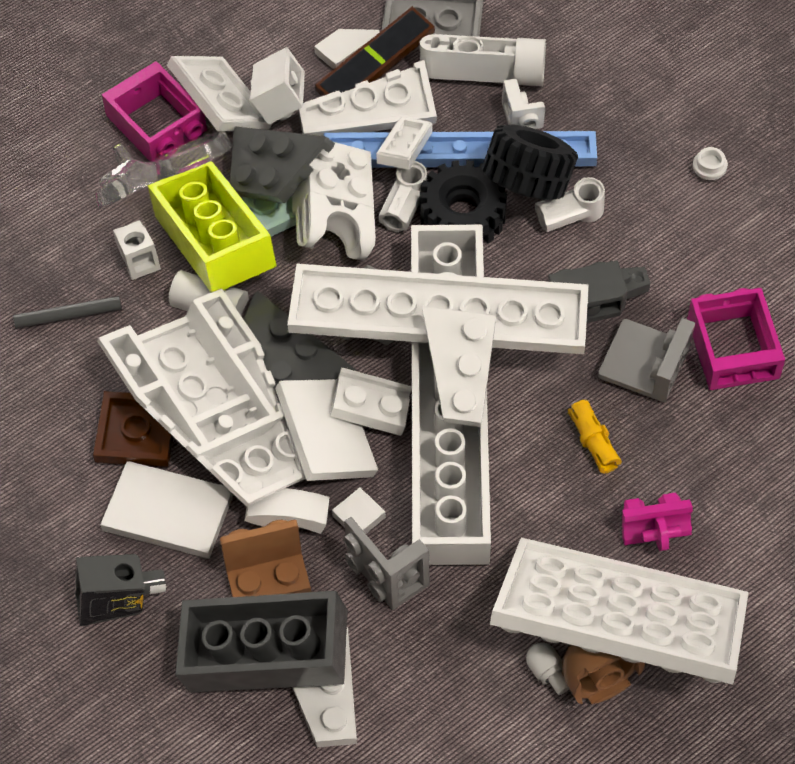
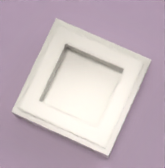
(361, 509)

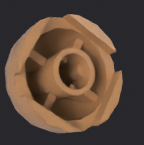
(596, 674)

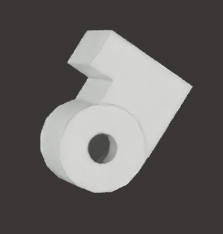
(137, 249)

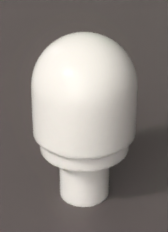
(547, 666)

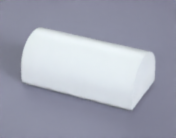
(189, 286)

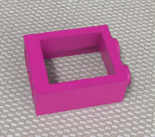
(151, 83)
(739, 368)

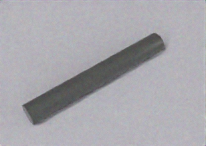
(67, 312)

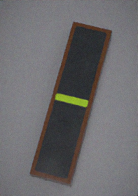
(379, 53)

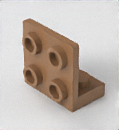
(265, 560)

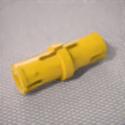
(594, 436)

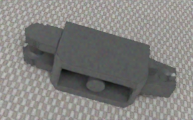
(607, 287)

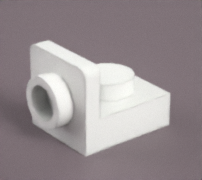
(517, 107)

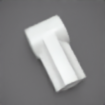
(403, 198)
(573, 206)

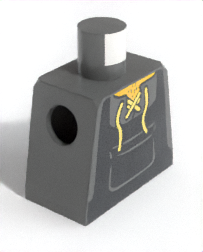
(113, 587)

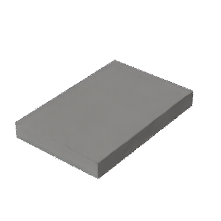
(447, 16)

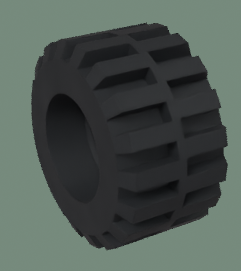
(529, 162)

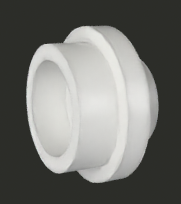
(710, 163)

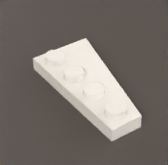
(372, 104)

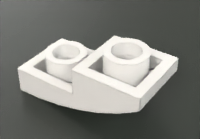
(291, 504)

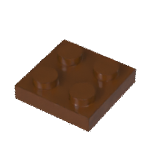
(130, 433)

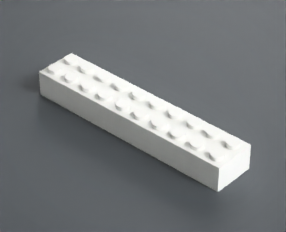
(447, 458)

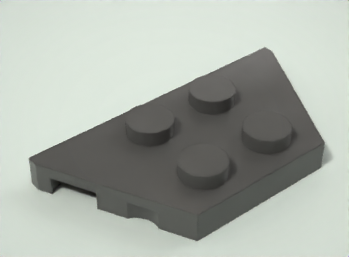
(272, 162)
(290, 354)

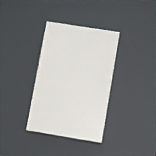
(217, 91)
(324, 444)
(167, 509)

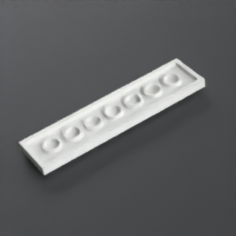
(391, 302)

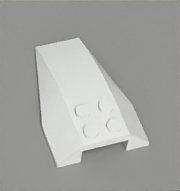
(212, 395)

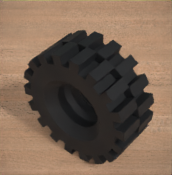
(465, 185)

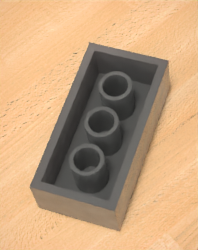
(262, 642)

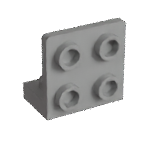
(647, 358)
(390, 579)

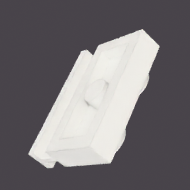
(371, 401)

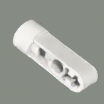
(484, 58)

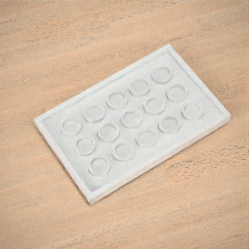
(622, 610)

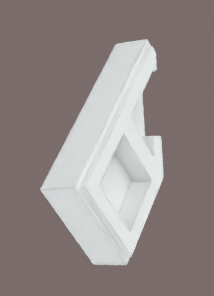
(342, 44)

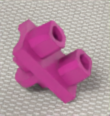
(656, 522)

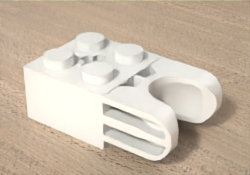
(337, 200)

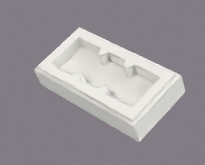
(404, 143)

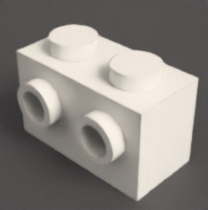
(277, 86)

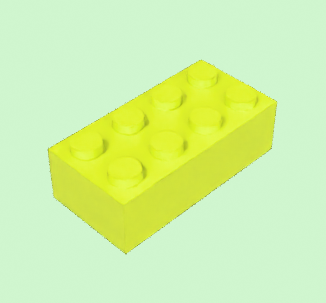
(212, 227)

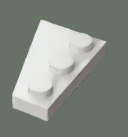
(461, 361)
(330, 709)

